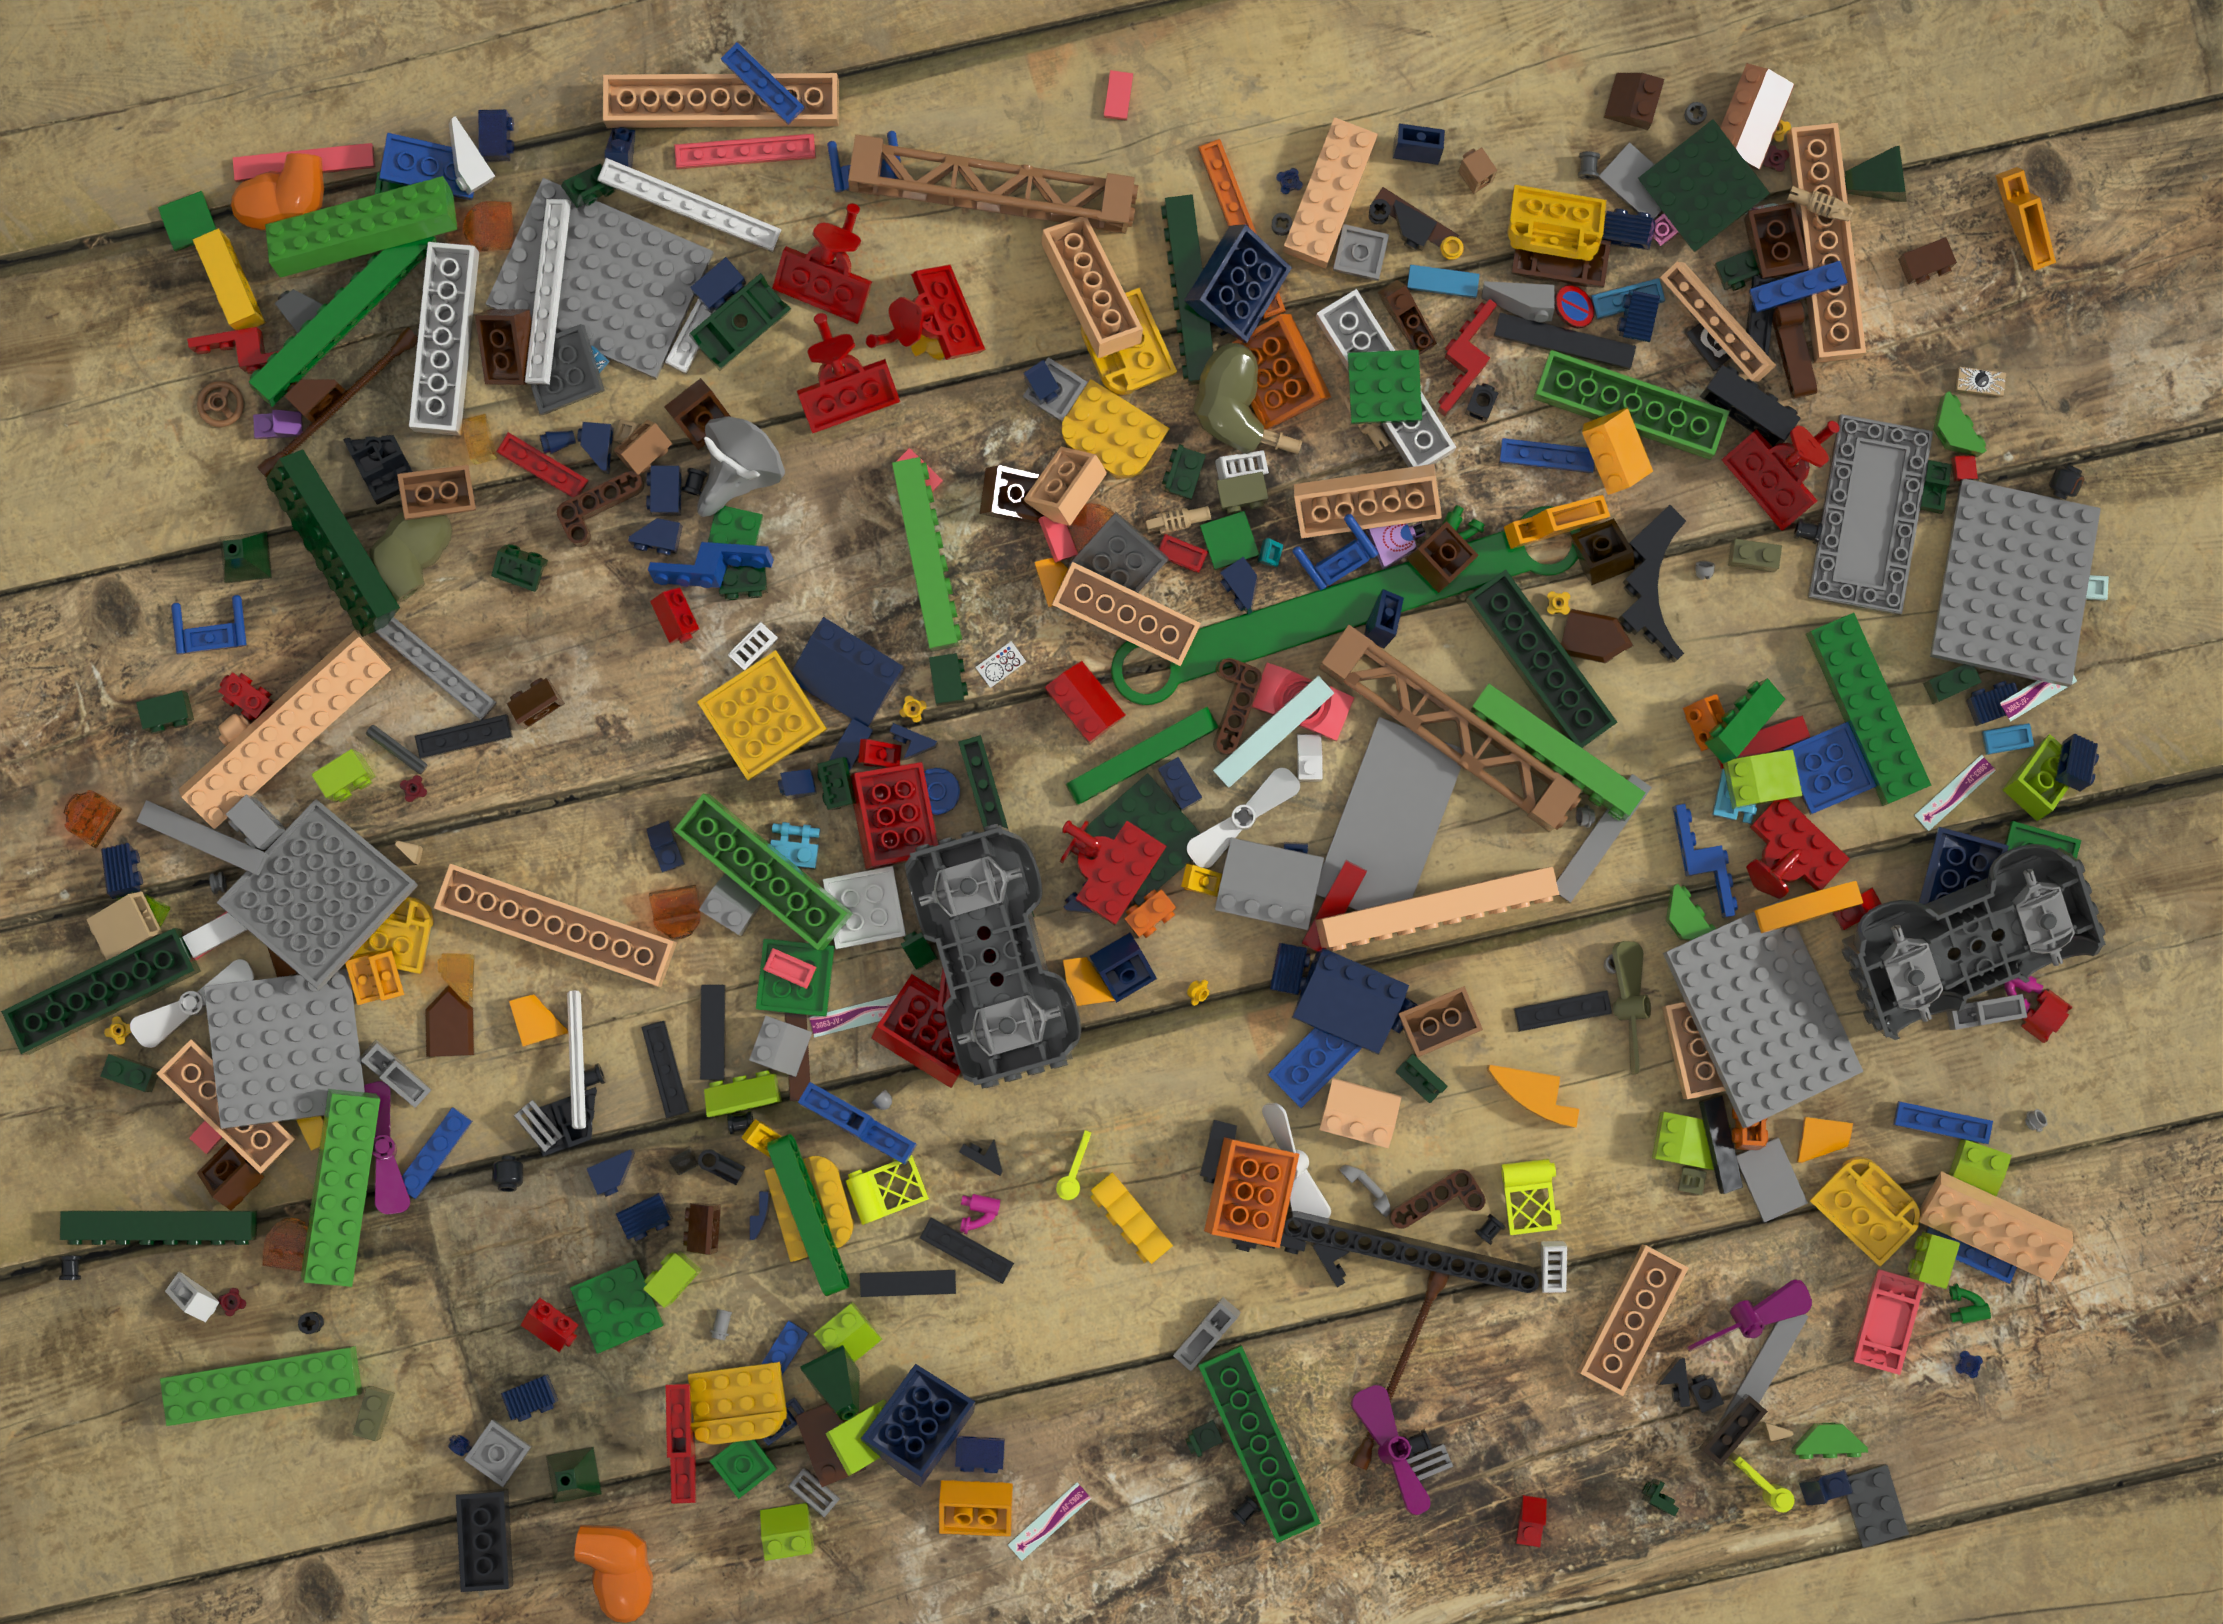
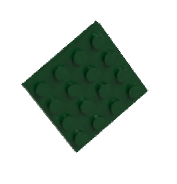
(1704, 185)
(1158, 816)

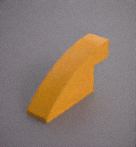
(2026, 218)
(1556, 521)
(1808, 907)
(1535, 1093)

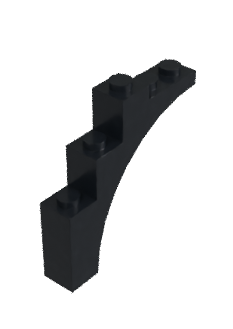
(1645, 613)
(1209, 1169)

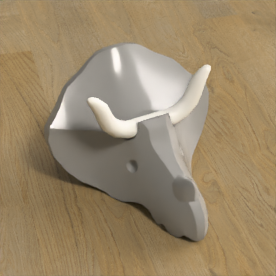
(740, 462)

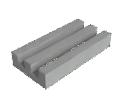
(557, 1135)
(1445, 1456)
(807, 1499)

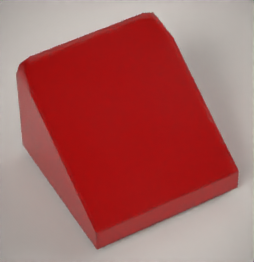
(1964, 468)

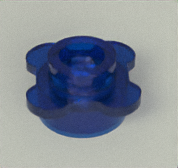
(1289, 174)
(1975, 1362)
(459, 1445)

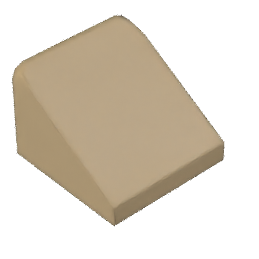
(624, 430)
(412, 851)
(1775, 1432)

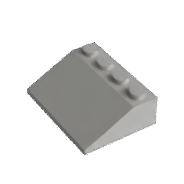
(1269, 883)

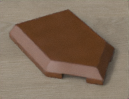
(1594, 636)
(449, 1026)

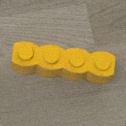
(1131, 1217)

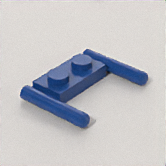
(841, 174)
(1341, 561)
(209, 637)

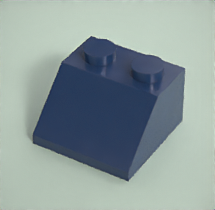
(1123, 967)

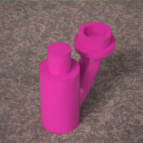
(2030, 986)
(982, 1204)

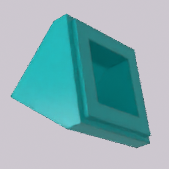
(1270, 552)

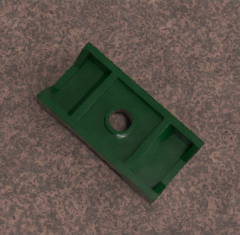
(722, 339)

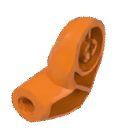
(280, 194)
(620, 1570)

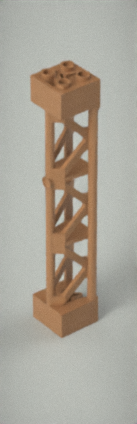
(866, 179)
(1552, 804)

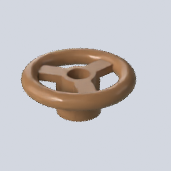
(216, 396)

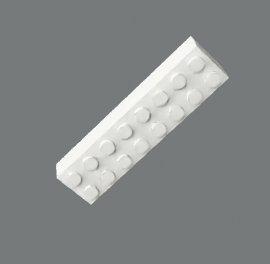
(1354, 329)
(444, 338)

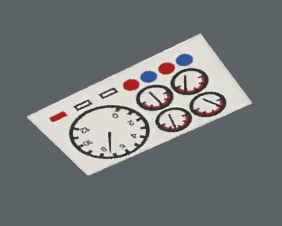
(1000, 664)

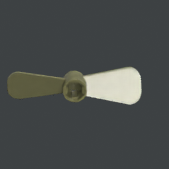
(1631, 1005)

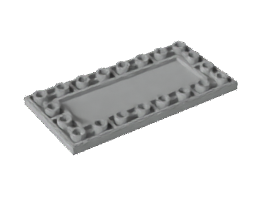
(1870, 514)
(1391, 815)

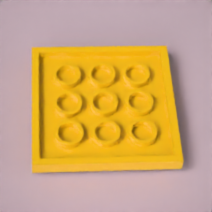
(762, 715)

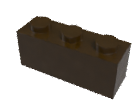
(1733, 1429)

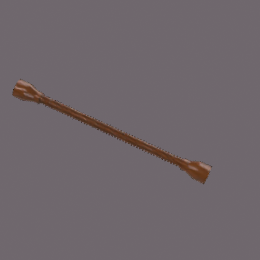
(404, 342)
(1435, 1284)

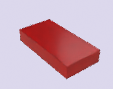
(1183, 553)

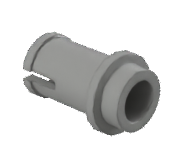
(721, 1324)

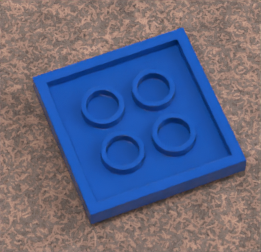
(1831, 768)

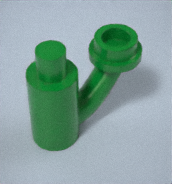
(1455, 520)
(1977, 1312)

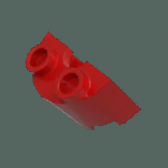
(2047, 1015)

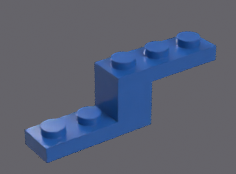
(710, 565)
(1704, 860)
(857, 1123)

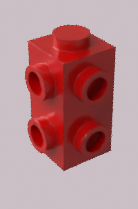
(675, 615)
(240, 692)
(550, 1325)

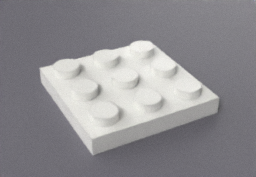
(874, 905)

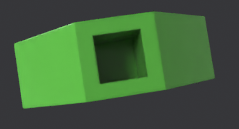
(1956, 429)
(1684, 917)
(1828, 1440)

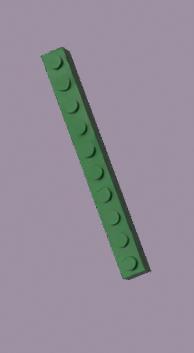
(336, 319)

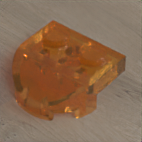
(489, 226)
(1088, 523)
(90, 816)
(676, 911)
(285, 1245)

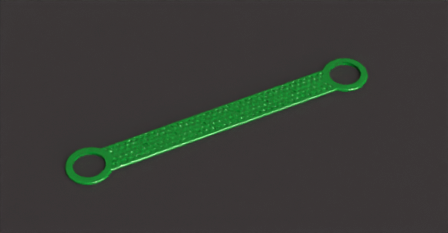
(1332, 611)

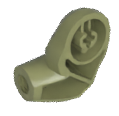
(1224, 397)
(409, 549)

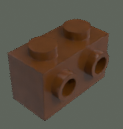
(1927, 261)

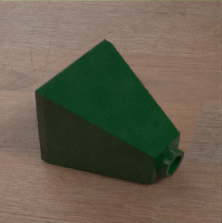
(1878, 177)
(245, 557)
(835, 1381)
(582, 1471)

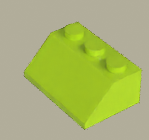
(741, 1094)

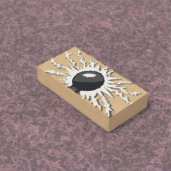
(1980, 381)

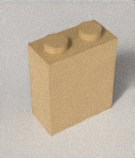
(124, 925)

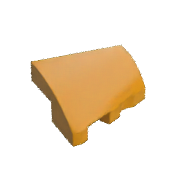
(1051, 577)
(1085, 982)
(535, 1021)
(1822, 1137)

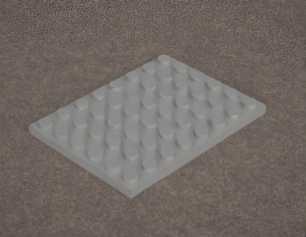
(617, 279)
(2015, 582)
(1762, 1016)

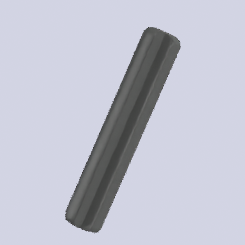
(396, 749)

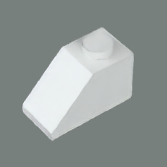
(1309, 758)
(192, 1297)

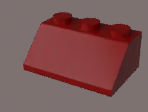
(1085, 702)

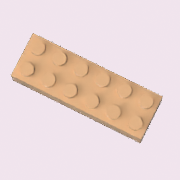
(1330, 193)
(1092, 286)
(1370, 498)
(1126, 613)
(193, 1079)
(1996, 1226)
(1632, 1319)

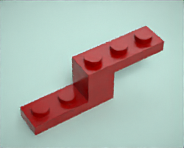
(248, 345)
(1466, 356)
(680, 1443)

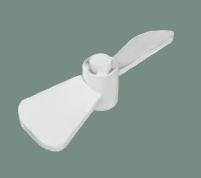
(1211, 844)
(158, 1024)
(1305, 1193)

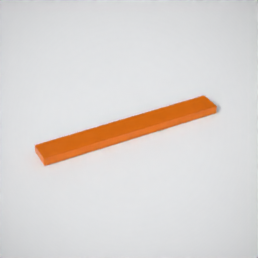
(1231, 200)

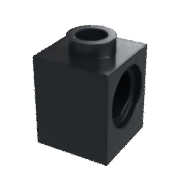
(1481, 412)
(1712, 1401)

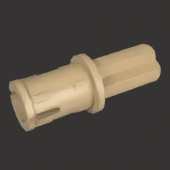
(1281, 441)

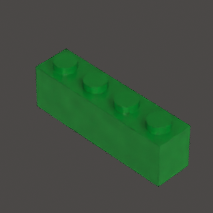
(1744, 720)

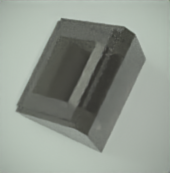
(683, 1160)

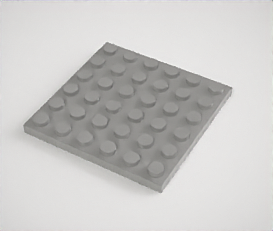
(318, 894)
(281, 1047)

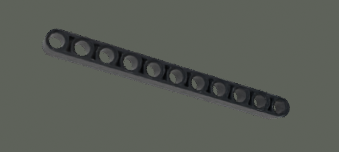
(1419, 1260)

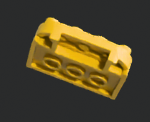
(1556, 223)
(1138, 364)
(1112, 430)
(405, 933)
(831, 1196)
(1868, 1208)
(737, 1403)

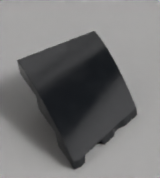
(379, 463)
(560, 1115)

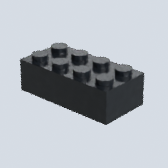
(1750, 405)
(484, 1540)

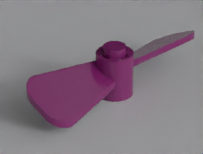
(390, 1190)
(1785, 1303)
(1376, 1414)

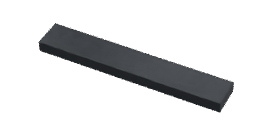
(1565, 341)

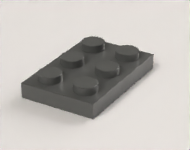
(1875, 1506)

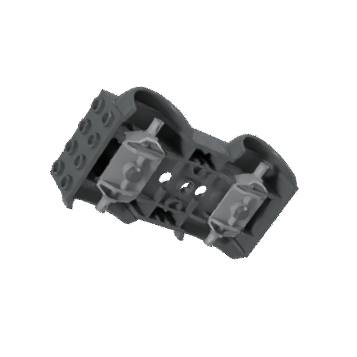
(1904, 945)
(1033, 1014)

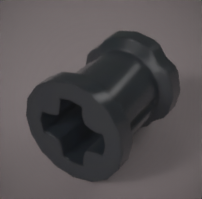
(1377, 205)
(694, 481)
(1807, 531)
(593, 1076)
(739, 1122)
(1490, 1229)
(70, 1267)
(302, 1323)
(1419, 1442)
(1245, 1510)

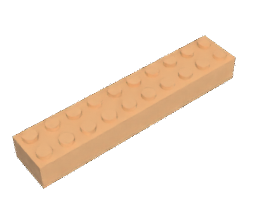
(713, 101)
(1836, 313)
(284, 729)
(1436, 907)
(555, 925)

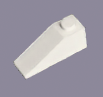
(469, 165)

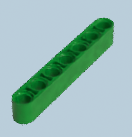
(1142, 756)
(808, 1215)

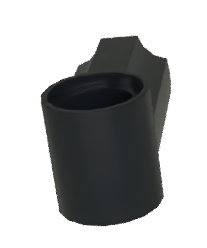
(723, 1167)

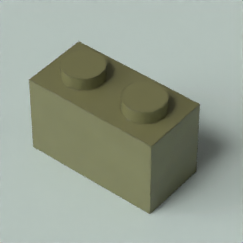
(1242, 492)
(1754, 555)
(373, 1413)

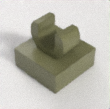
(1692, 1181)

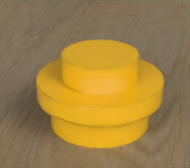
(1451, 248)

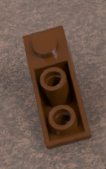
(1407, 316)

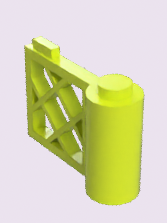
(1524, 1177)
(1068, 1186)
(868, 1198)
(1773, 1494)

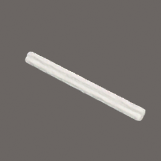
(576, 1059)

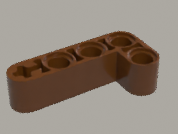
(1793, 349)
(602, 503)
(1232, 707)
(1434, 1203)

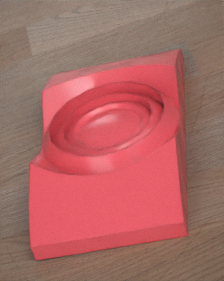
(1281, 685)
(1888, 1321)

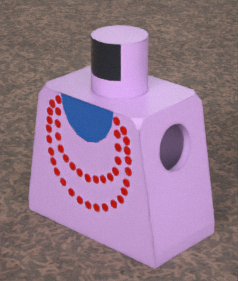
(1395, 541)

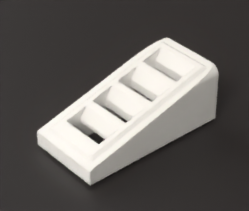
(1222, 466)
(747, 640)
(1547, 1246)

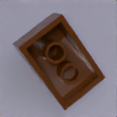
(1776, 240)
(504, 344)
(1005, 494)
(702, 1228)
(813, 1426)

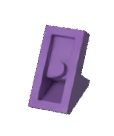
(277, 424)

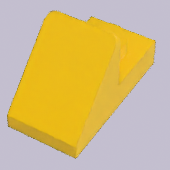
(1201, 880)
(759, 1135)

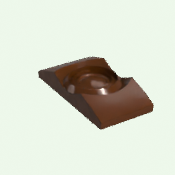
(1563, 269)

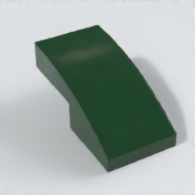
(1935, 486)

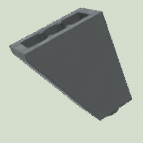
(297, 308)

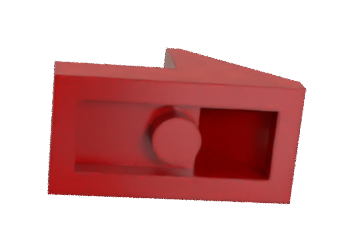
(879, 754)
(1851, 916)
(1531, 1521)

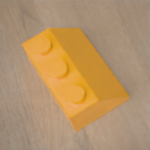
(1617, 450)
(975, 1508)

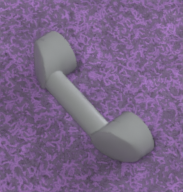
(1353, 1173)

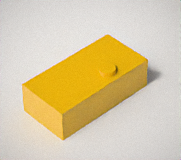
(228, 280)

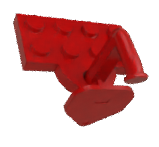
(820, 278)
(935, 313)
(847, 389)
(1773, 474)
(1796, 847)
(1112, 867)

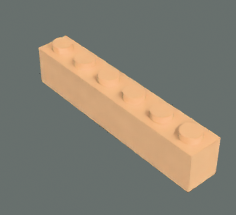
(1718, 321)

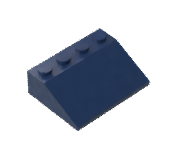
(1238, 282)
(846, 672)
(1957, 863)
(1350, 1000)
(918, 1424)

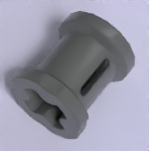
(1588, 165)

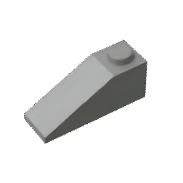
(1526, 300)

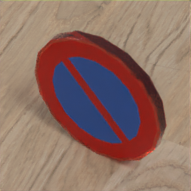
(1574, 306)

